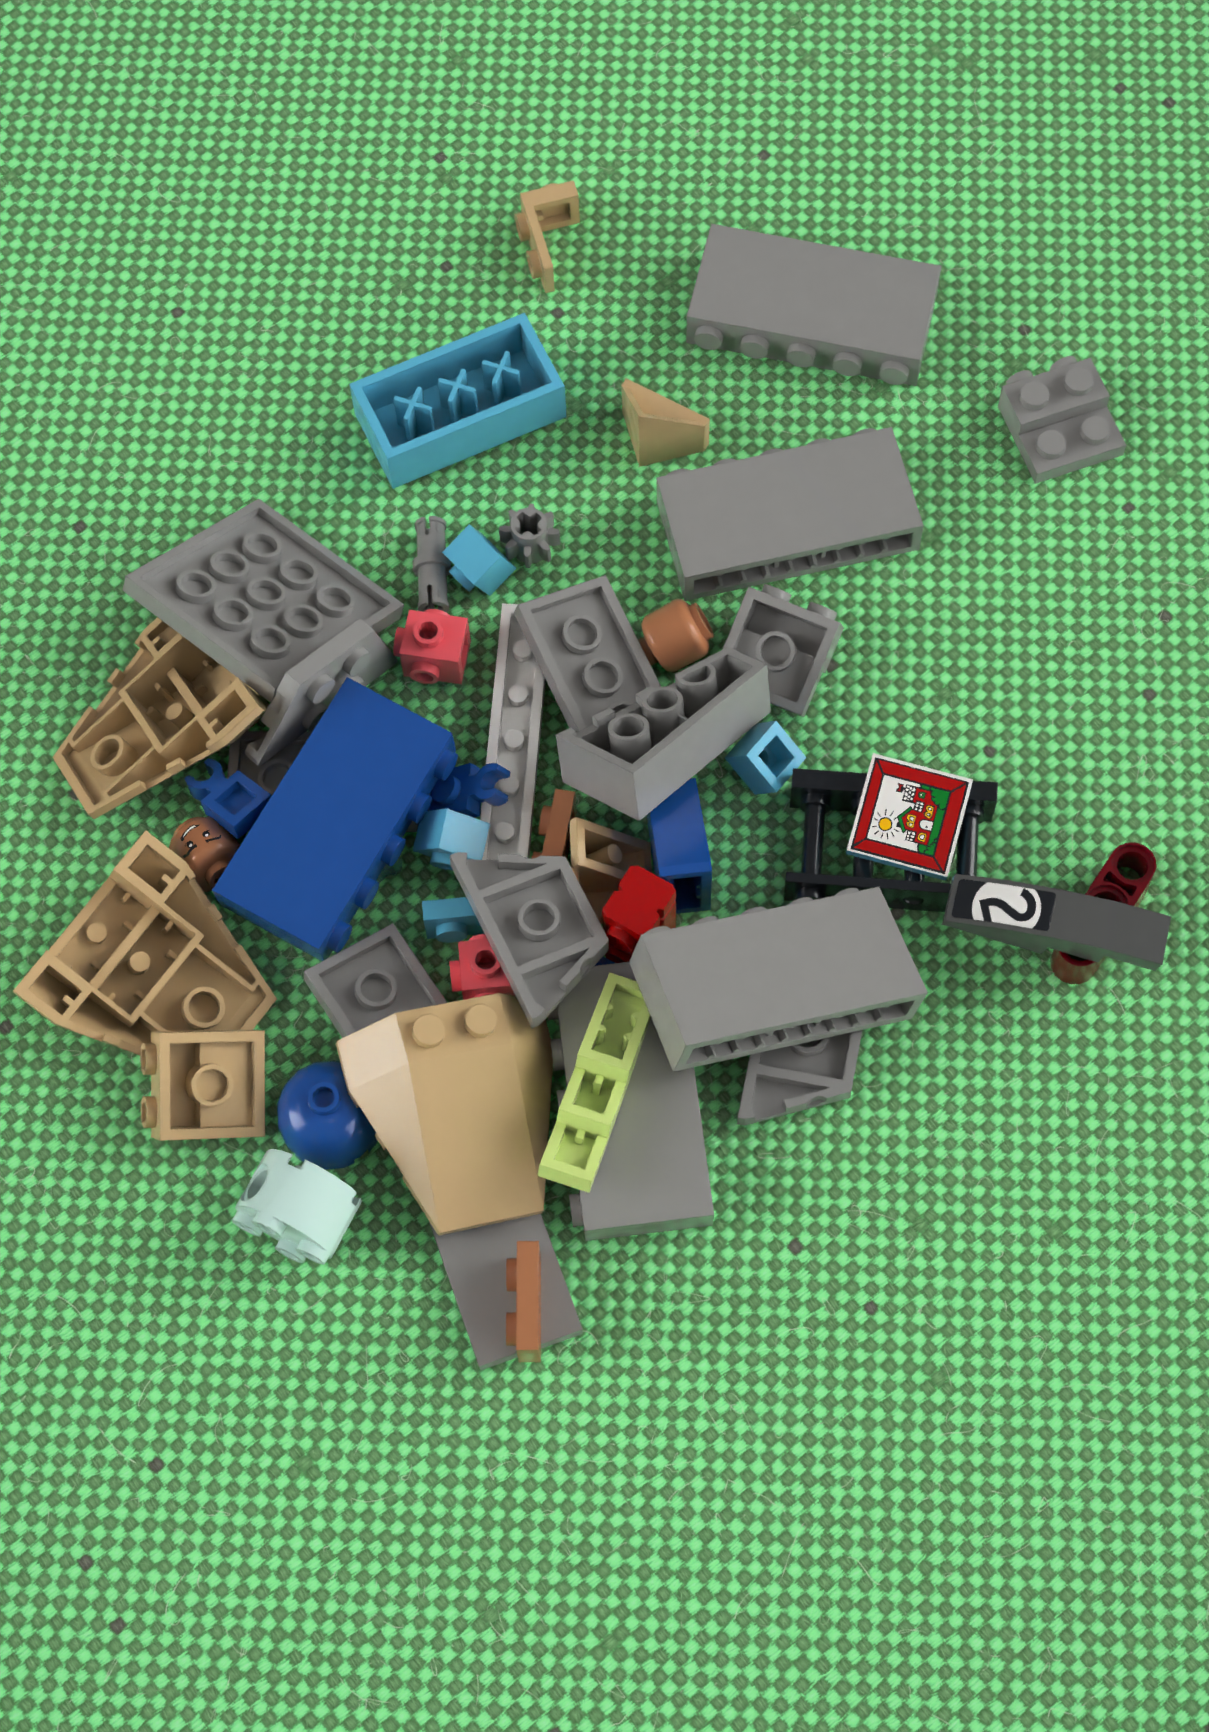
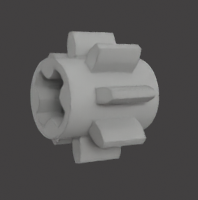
(529, 535)

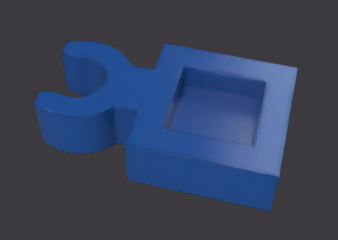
(468, 788)
(231, 801)

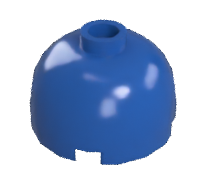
(321, 1118)

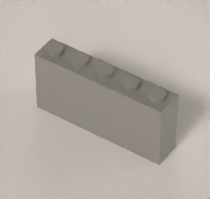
(813, 304)
(788, 513)
(776, 977)
(656, 1154)

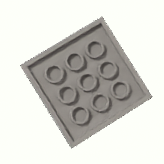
(258, 594)

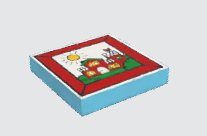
(909, 816)

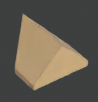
(661, 426)
(602, 859)

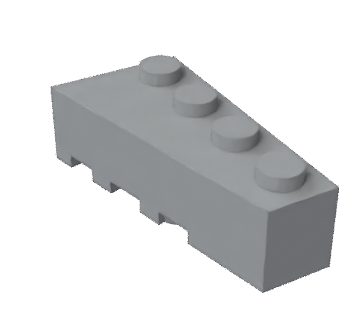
(667, 735)

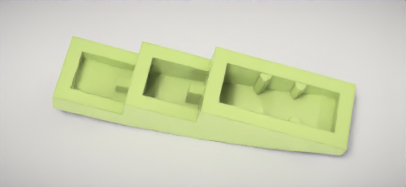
(597, 1085)

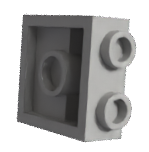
(1060, 418)
(789, 640)

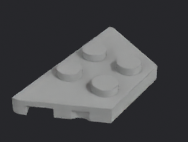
(314, 682)
(534, 925)
(799, 1077)

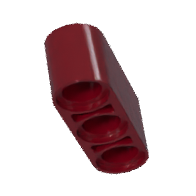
(1111, 886)

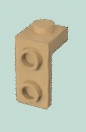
(542, 211)

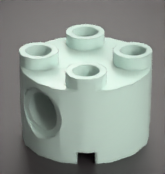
(297, 1206)

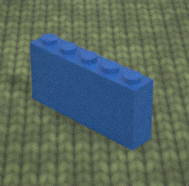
(337, 820)

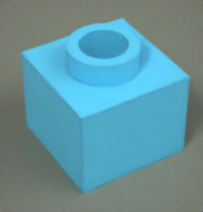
(477, 561)
(765, 757)
(449, 832)

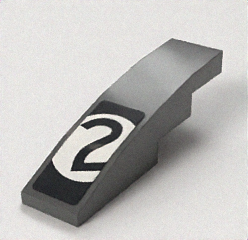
(1056, 919)

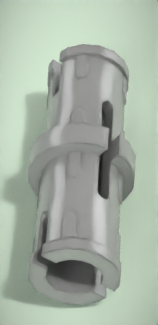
(431, 564)

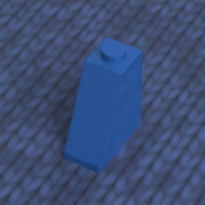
(682, 848)

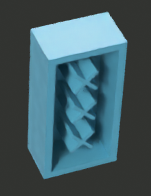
(458, 400)

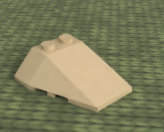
(155, 721)
(147, 959)
(458, 1105)

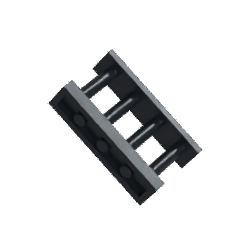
(822, 791)

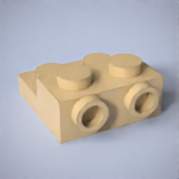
(204, 1084)

